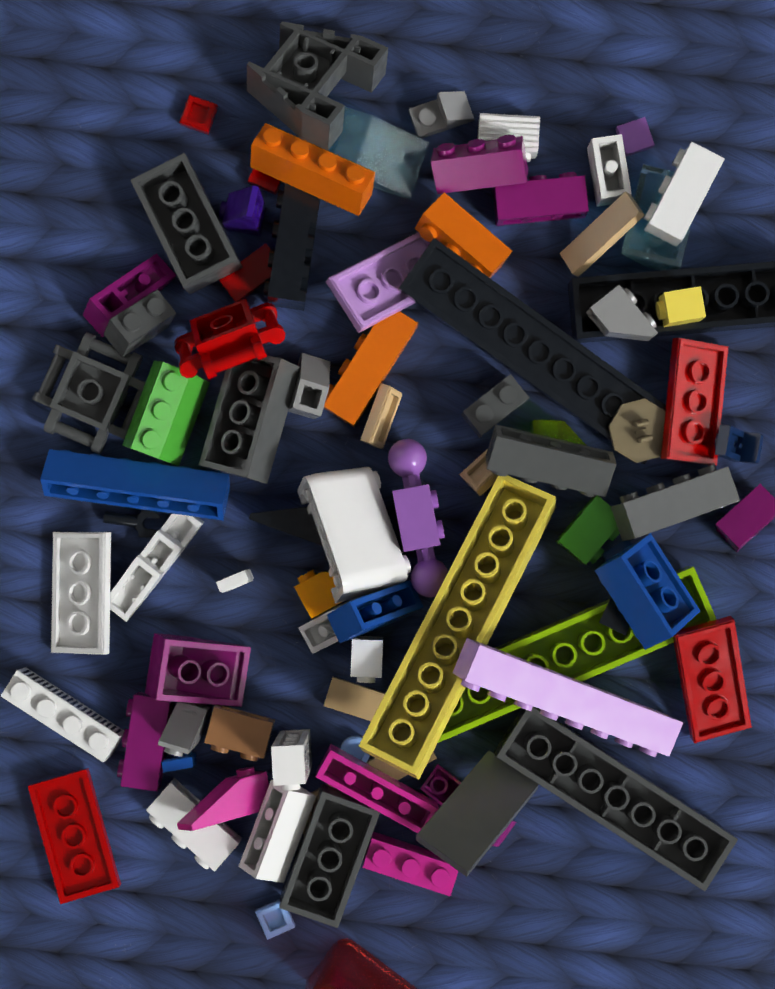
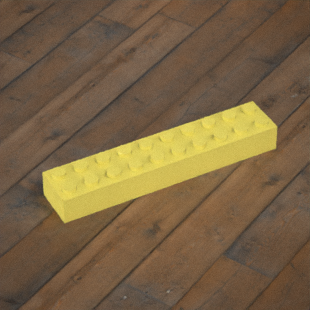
(464, 607)

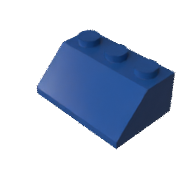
(647, 591)

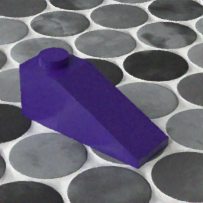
(244, 211)

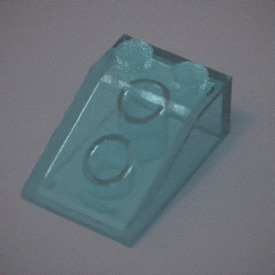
(383, 149)

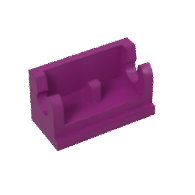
(747, 518)

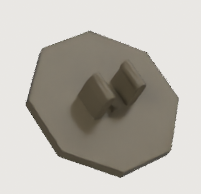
(638, 430)

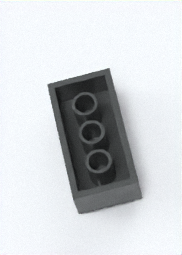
(186, 223)
(250, 418)
(328, 857)

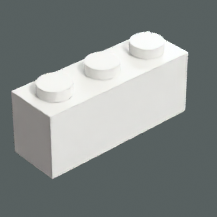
(682, 193)
(276, 833)
(208, 844)

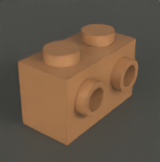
(239, 732)

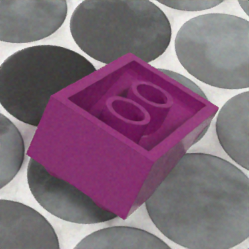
(197, 670)

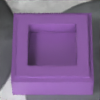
(635, 136)

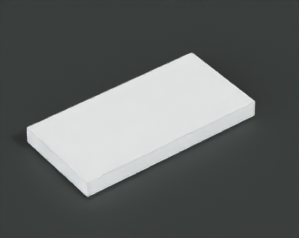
(81, 592)

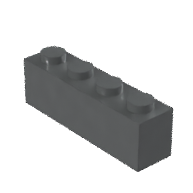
(550, 461)
(675, 503)

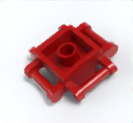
(227, 338)

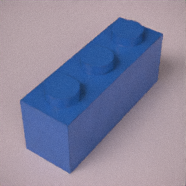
(374, 611)

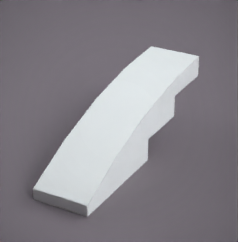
(152, 564)

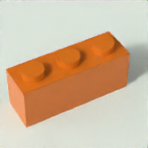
(463, 235)

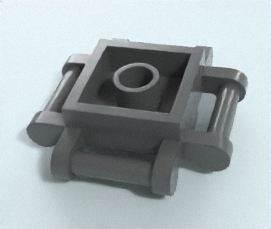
(89, 392)

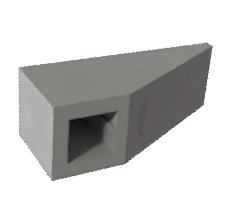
(184, 728)

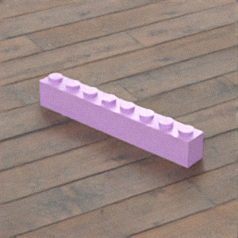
(565, 697)

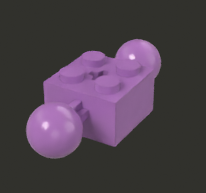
(416, 516)

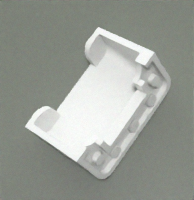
(354, 531)

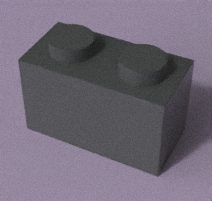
(139, 323)
(495, 405)

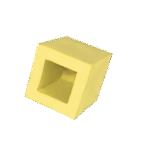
(680, 307)

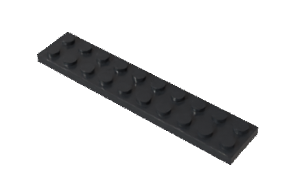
(520, 338)

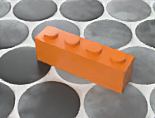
(312, 169)
(369, 367)

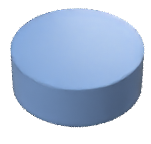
(351, 746)

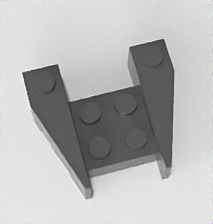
(305, 73)

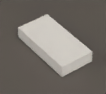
(235, 581)

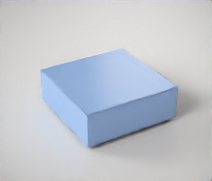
(274, 920)

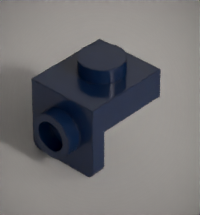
(738, 445)

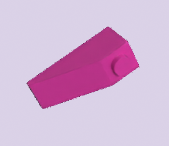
(229, 800)

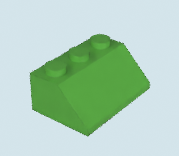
(166, 413)

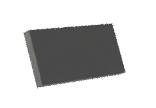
(477, 813)

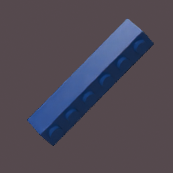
(135, 484)

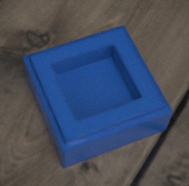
(174, 763)

